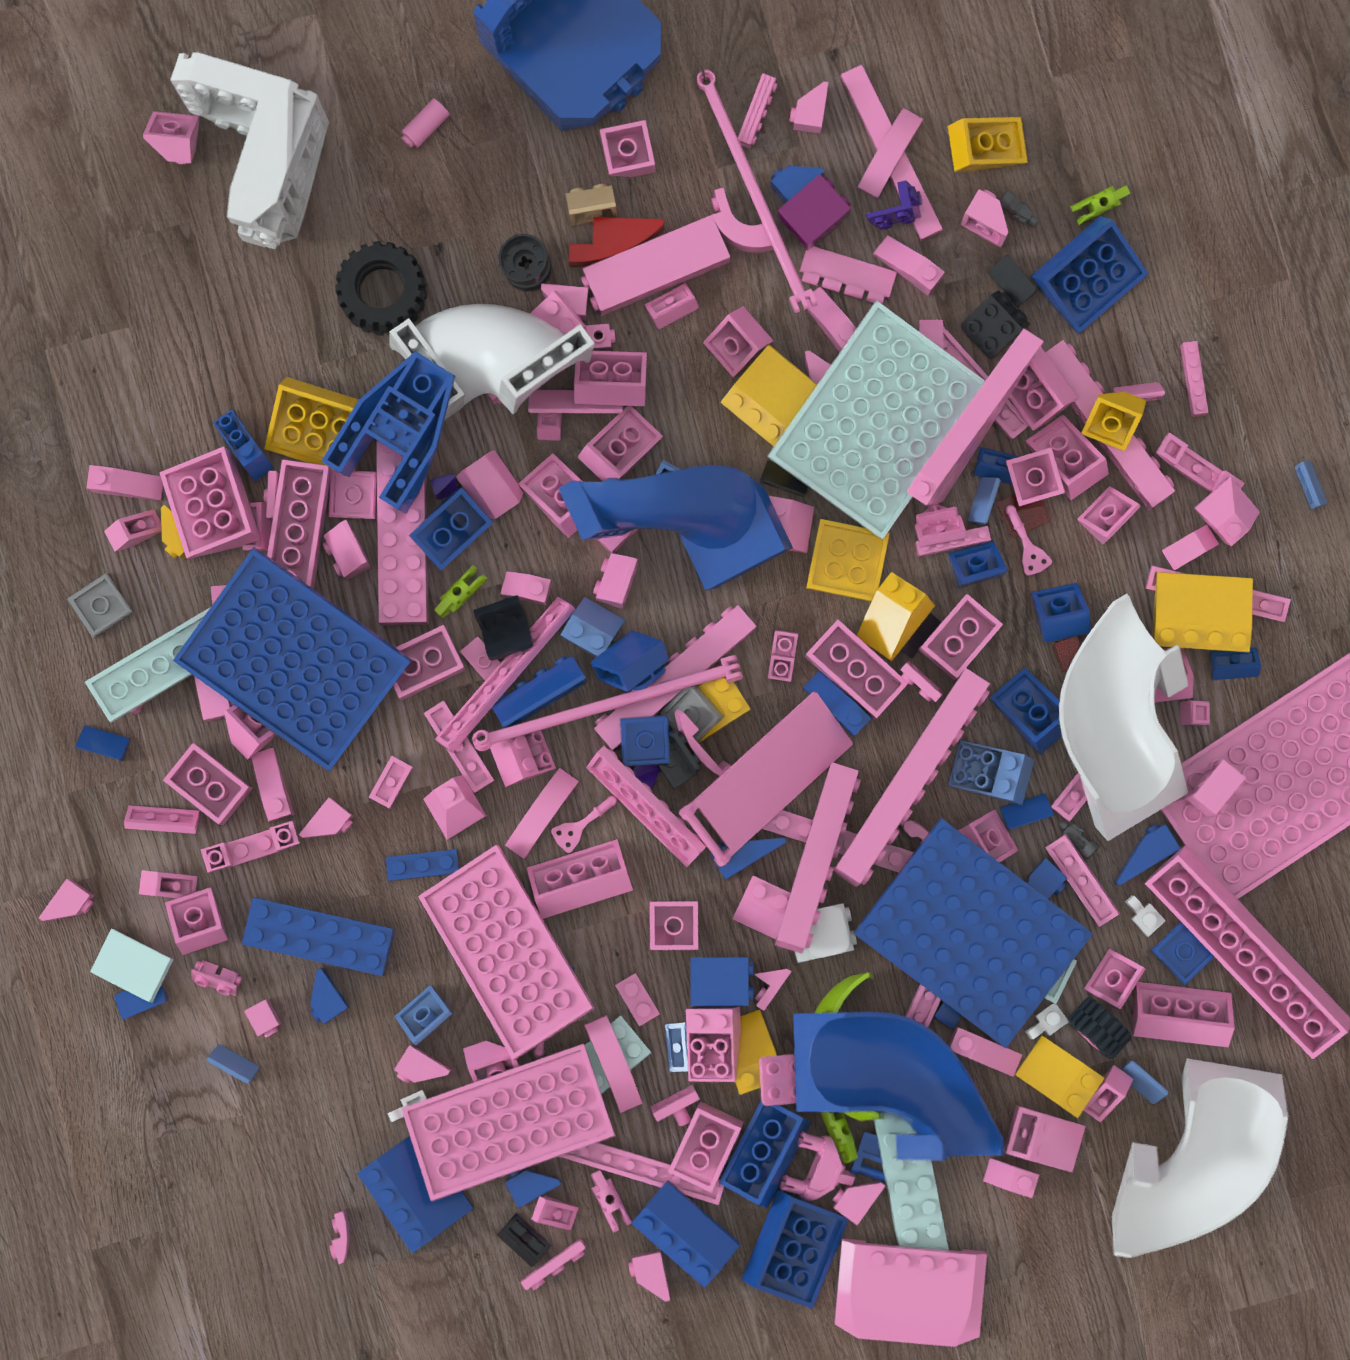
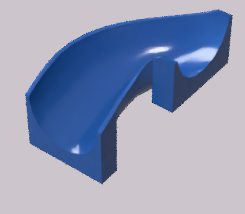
(714, 508)
(894, 1068)

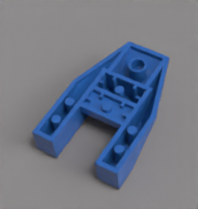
(406, 416)

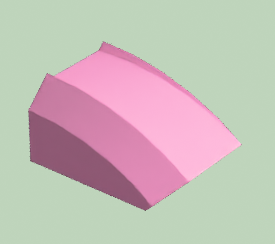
(490, 485)

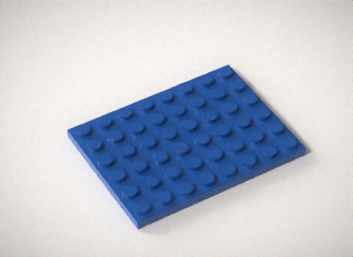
(291, 659)
(973, 933)

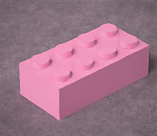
(856, 669)

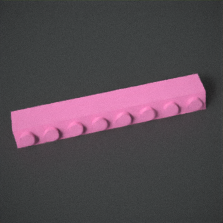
(1134, 463)
(698, 657)
(817, 857)

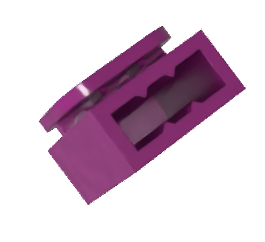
(814, 212)

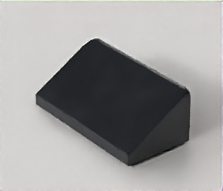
(1012, 281)
(781, 479)
(920, 635)
(524, 1240)

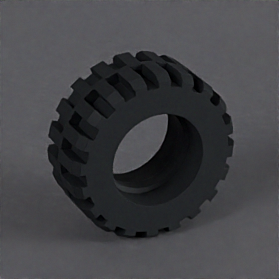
(372, 259)

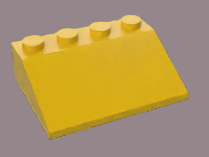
(769, 394)
(306, 420)
(1203, 611)

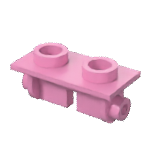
(206, 975)

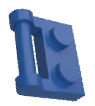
(869, 1149)

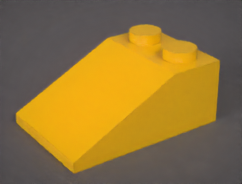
(987, 143)
(894, 616)
(727, 700)
(754, 1044)
(1059, 1076)

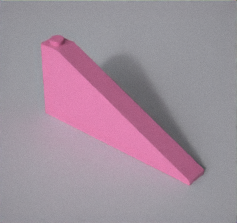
(966, 434)

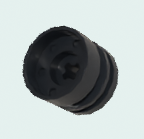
(523, 249)

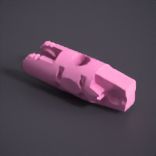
(601, 1190)

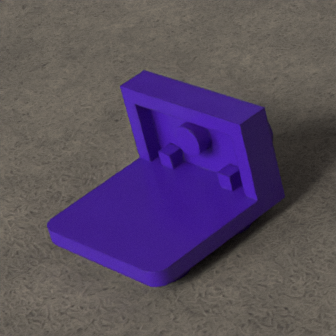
(905, 213)

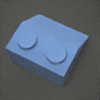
(592, 627)

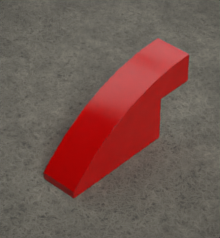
(613, 237)

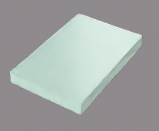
(131, 965)

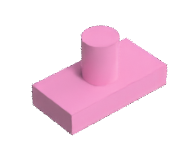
(676, 1105)

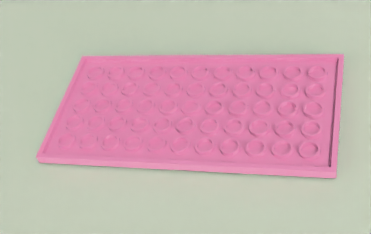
(1293, 784)

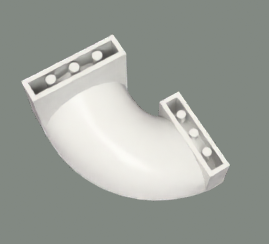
(492, 351)
(1112, 720)
(1219, 1168)

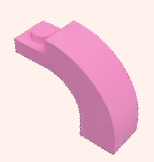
(739, 235)

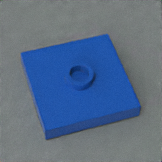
(645, 740)
(1182, 953)

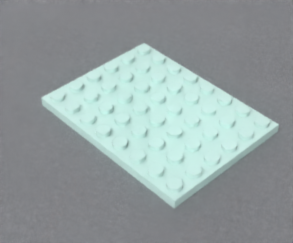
(876, 419)

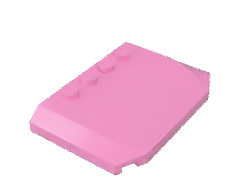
(910, 1293)

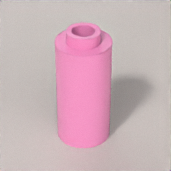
(424, 124)

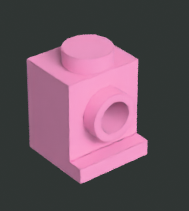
(608, 336)

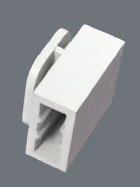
(830, 934)

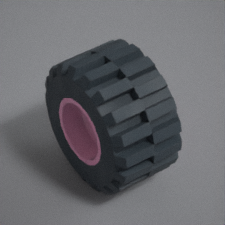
(1099, 1028)

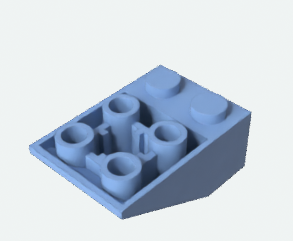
(991, 772)

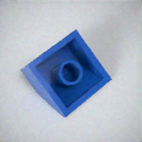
(1061, 612)

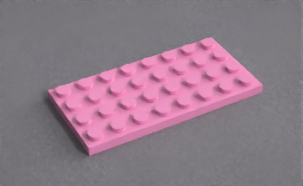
(506, 952)
(508, 1122)

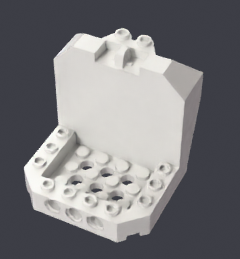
(281, 146)

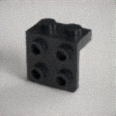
(994, 324)
(504, 627)
(682, 763)

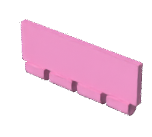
(846, 271)

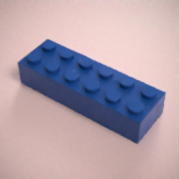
(318, 936)

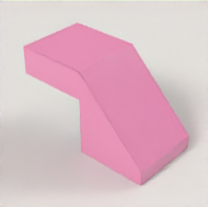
(1190, 547)

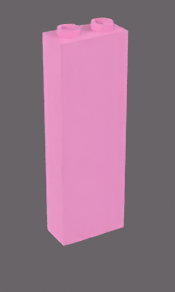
(655, 265)

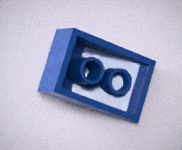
(450, 528)
(1030, 710)

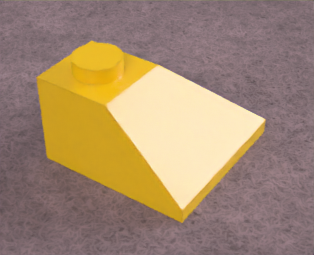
(1114, 418)

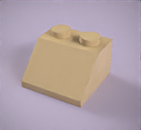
(590, 203)

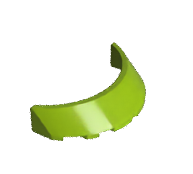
(831, 1004)

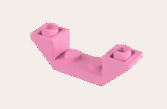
(250, 847)

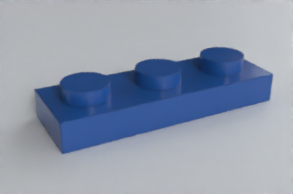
(422, 865)

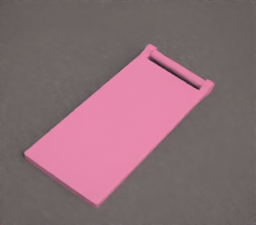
(768, 777)

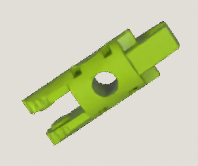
(1110, 200)
(451, 601)
(841, 1135)

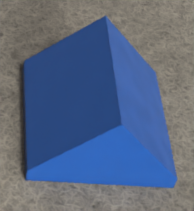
(977, 564)

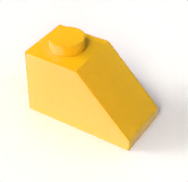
(170, 534)

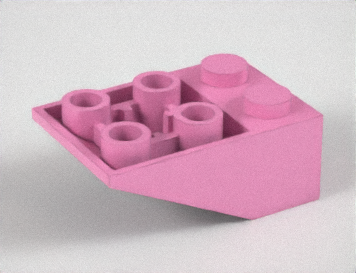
(713, 1042)
(1044, 1138)

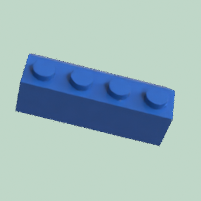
(540, 692)
(764, 1153)
(685, 1233)

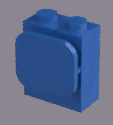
(631, 662)
(721, 981)

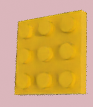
(847, 561)

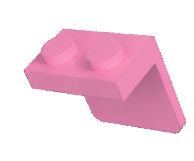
(778, 1079)

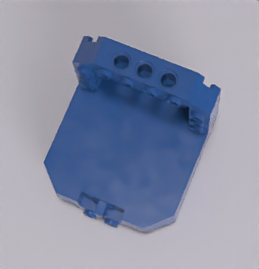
(572, 53)

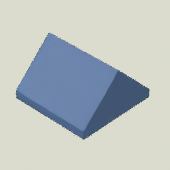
(423, 1015)

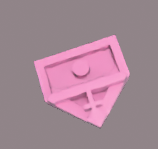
(939, 525)

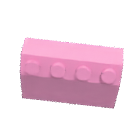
(210, 504)

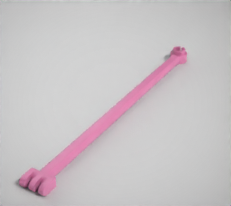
(800, 294)
(725, 670)

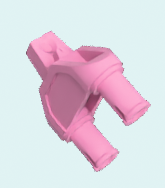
(824, 1172)

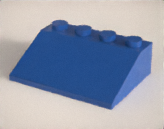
(1090, 274)
(402, 1195)
(794, 1249)

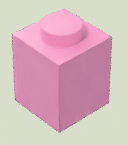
(263, 1018)

